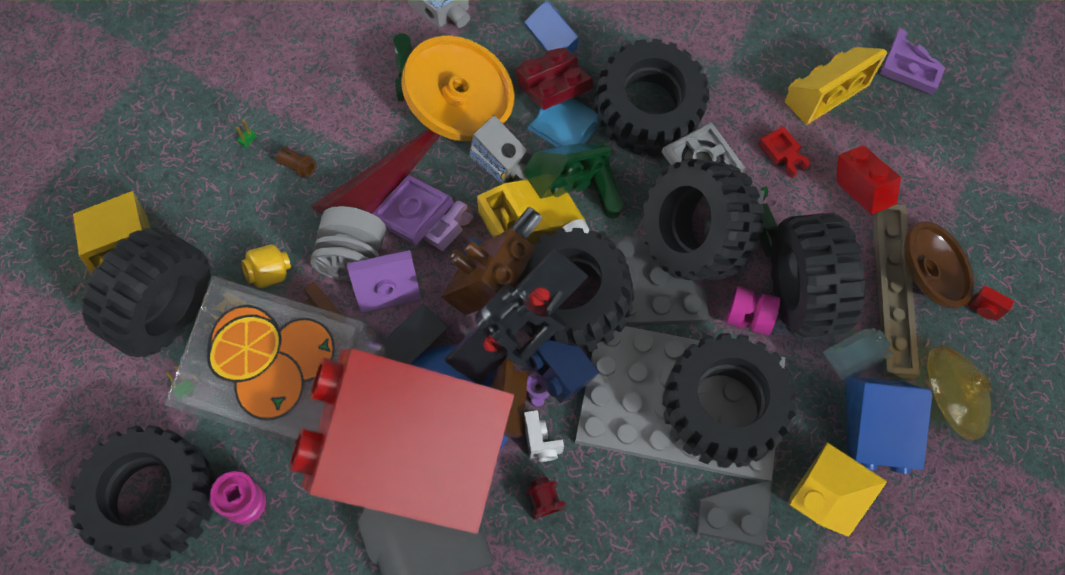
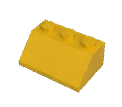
(834, 82)

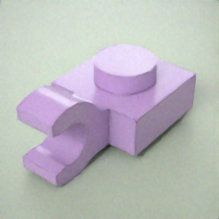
(448, 226)

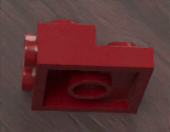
(553, 78)

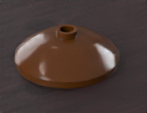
(938, 265)

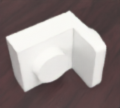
(537, 432)

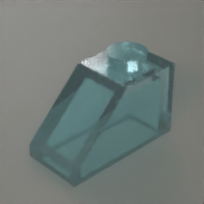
(858, 353)

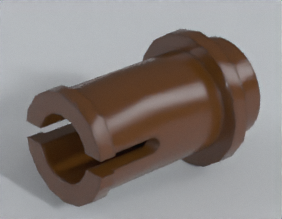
(301, 164)

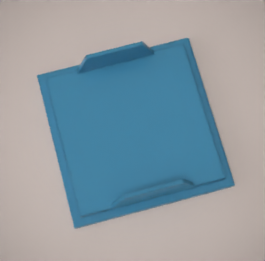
(565, 123)

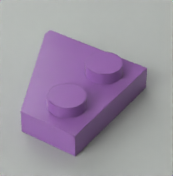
(912, 65)

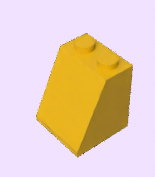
(106, 224)

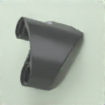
(420, 547)

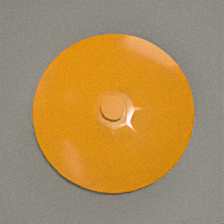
(456, 86)

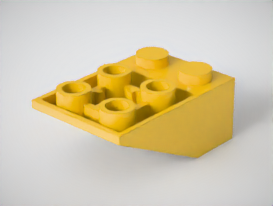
(506, 203)

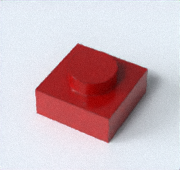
(990, 303)

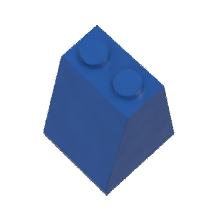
(887, 423)

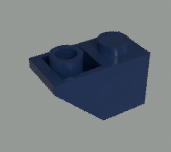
(562, 369)

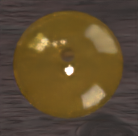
(960, 391)

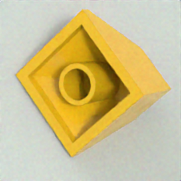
(836, 491)

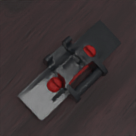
(509, 310)

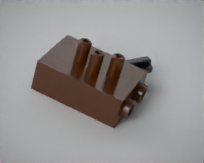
(491, 265)

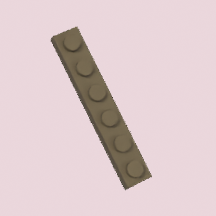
(895, 293)

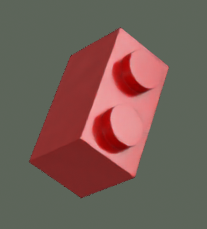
(868, 179)

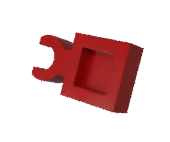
(782, 147)

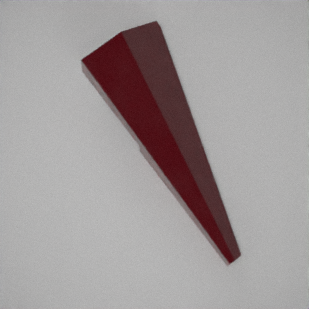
(374, 184)

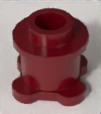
(544, 498)

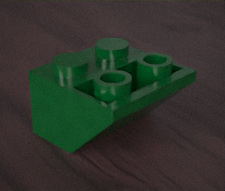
(565, 168)

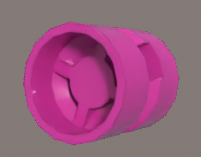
(752, 310)
(238, 498)

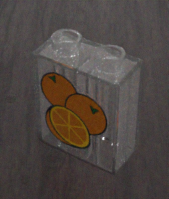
(258, 358)

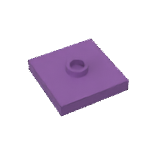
(413, 209)
(384, 281)

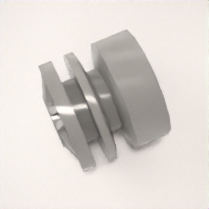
(345, 238)

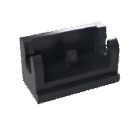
(413, 335)

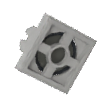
(702, 144)

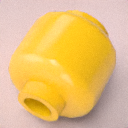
(265, 266)

